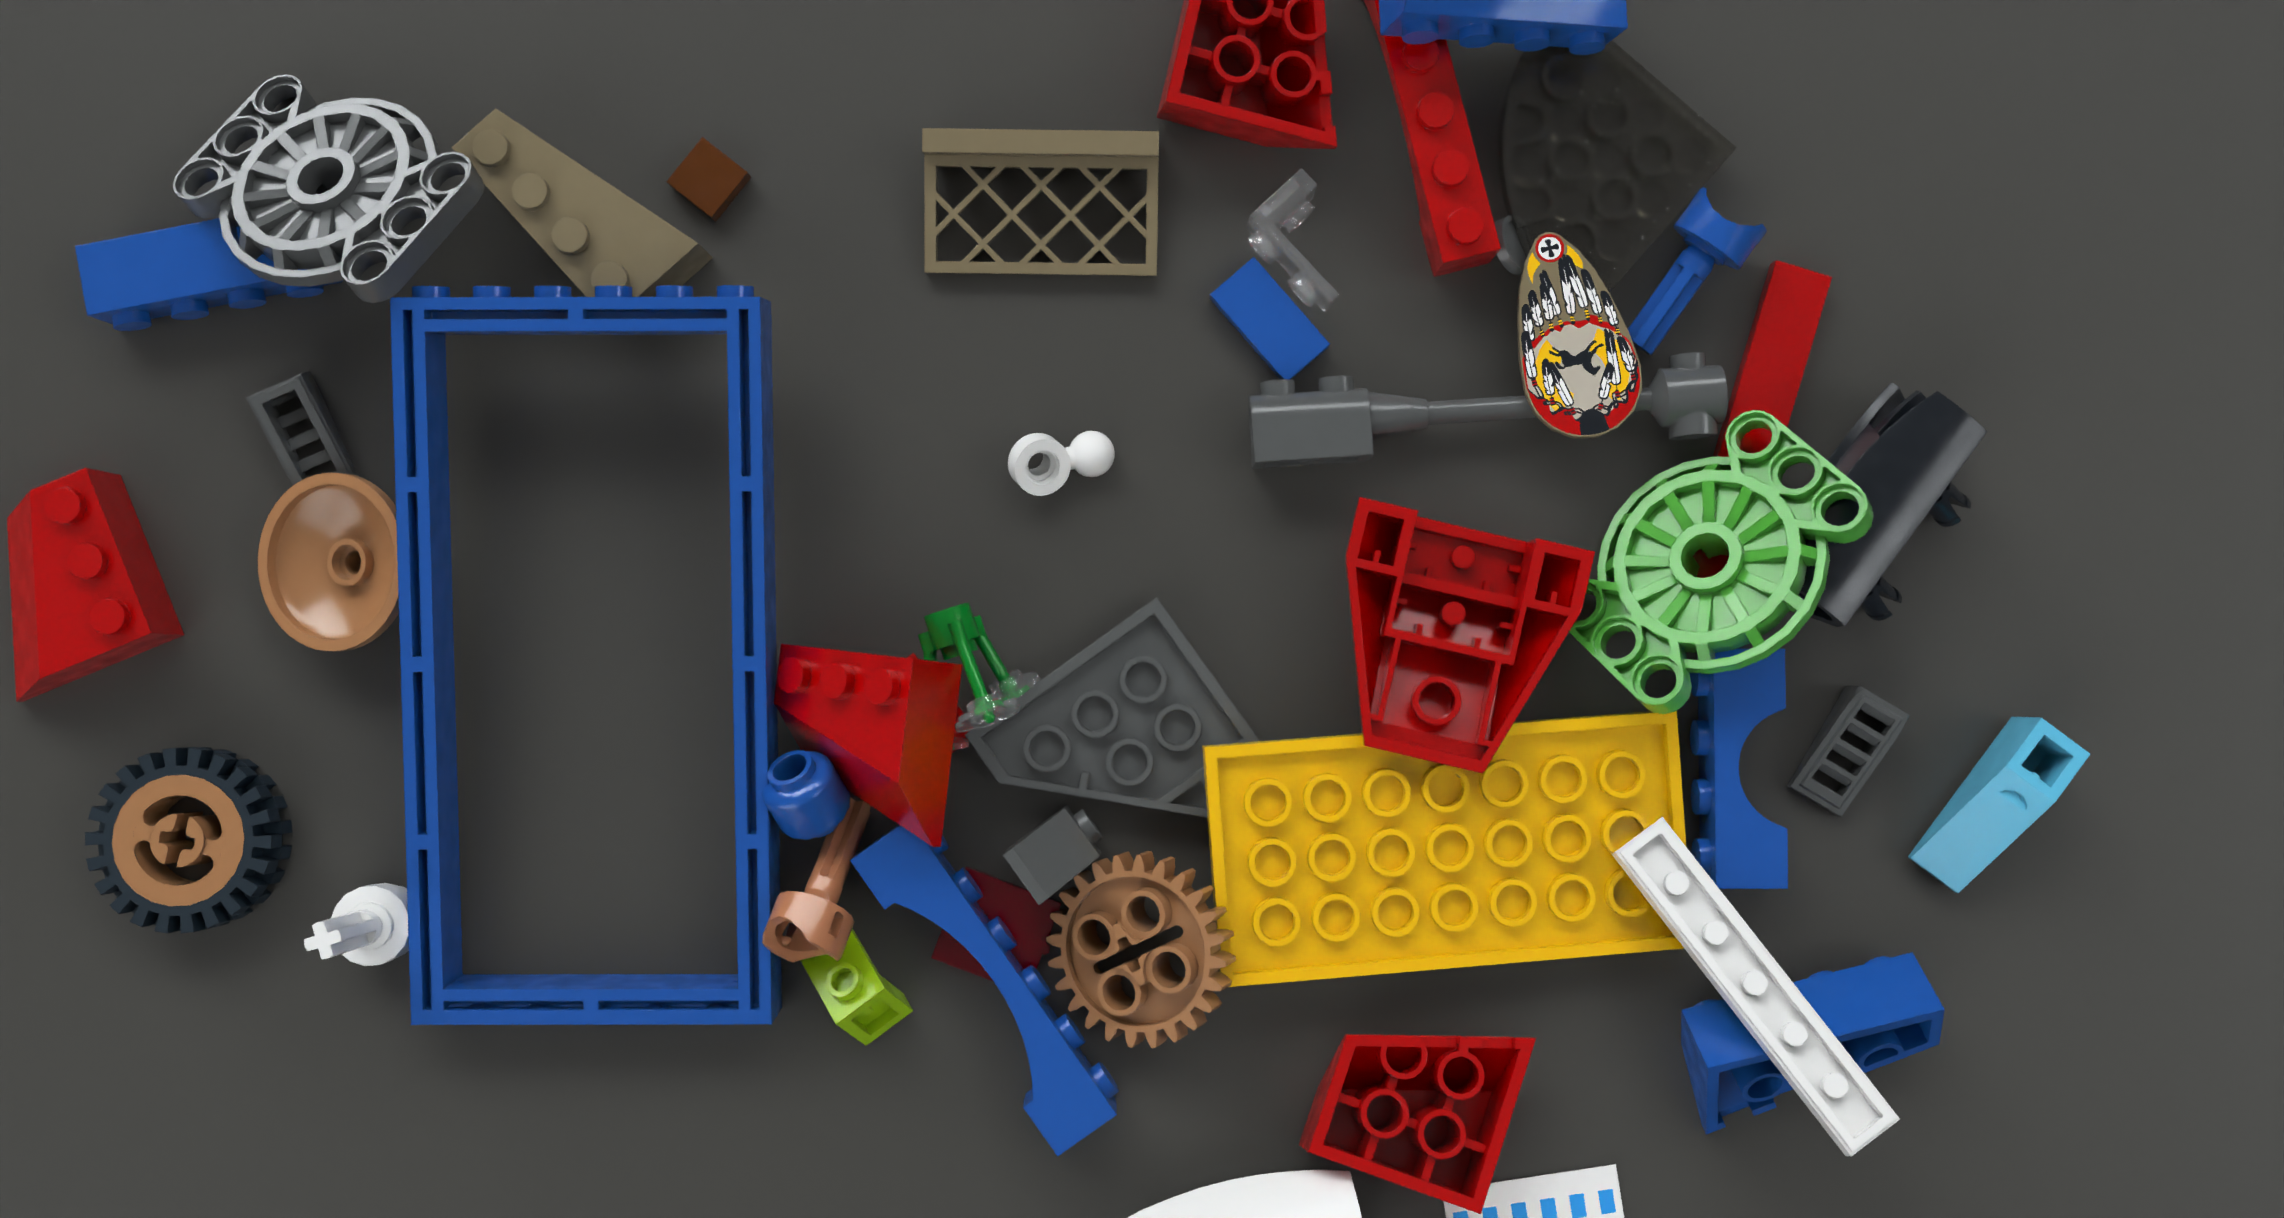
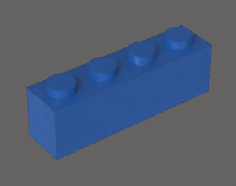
(172, 274)

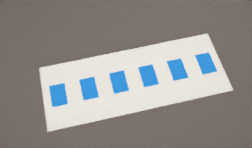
(1557, 1195)

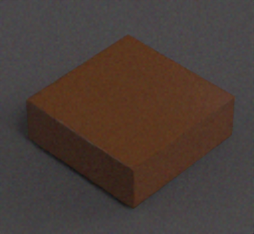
(708, 179)

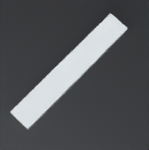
(1756, 988)

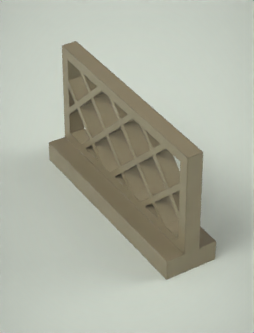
(1039, 150)

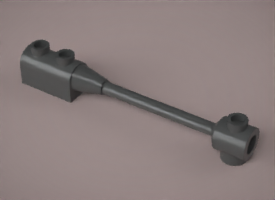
(1343, 421)

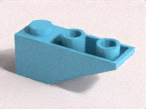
(1999, 800)

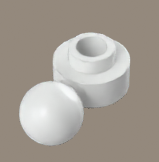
(1088, 454)

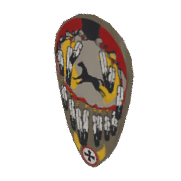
(1573, 344)

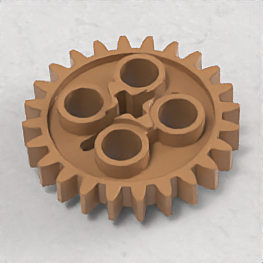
(1163, 999)

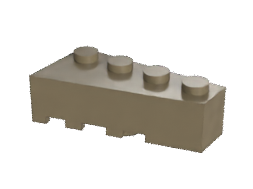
(576, 216)

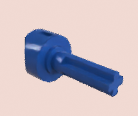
(1709, 241)

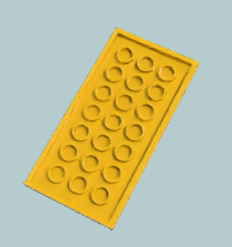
(1410, 865)

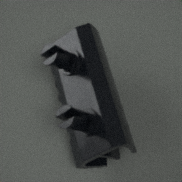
(1904, 463)

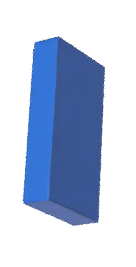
(1269, 320)

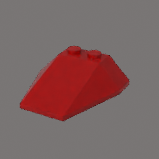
(1452, 629)

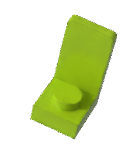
(856, 993)

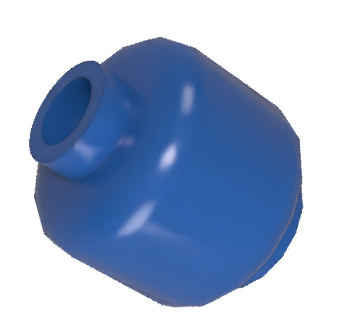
(805, 794)

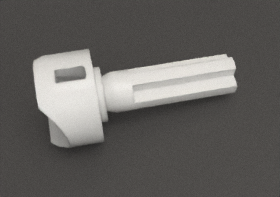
(365, 926)

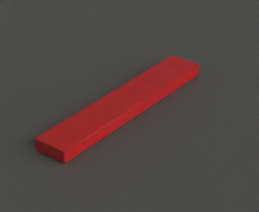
(1772, 361)

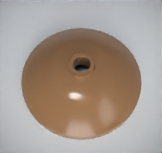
(331, 562)

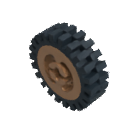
(140, 839)

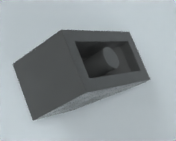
(1054, 852)

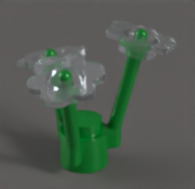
(958, 634)

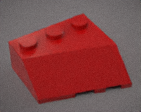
(1252, 72)
(81, 582)
(879, 723)
(1420, 1110)

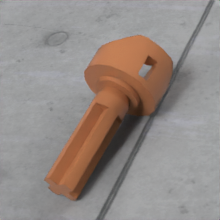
(815, 919)

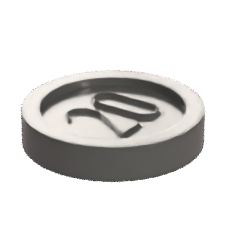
(1511, 251)

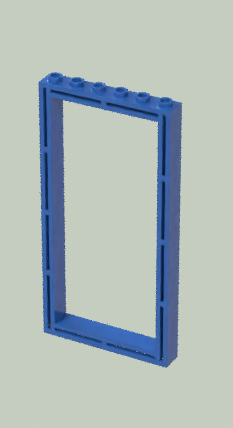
(421, 453)

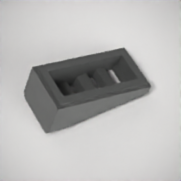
(274, 426)
(1878, 742)

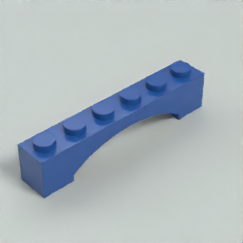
(1067, 1092)

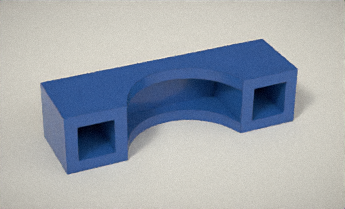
(1735, 840)

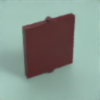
(1019, 912)

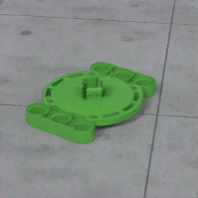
(1723, 509)

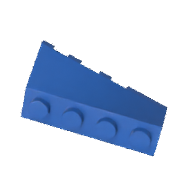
(1527, 24)
(1872, 1009)

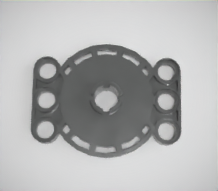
(370, 180)

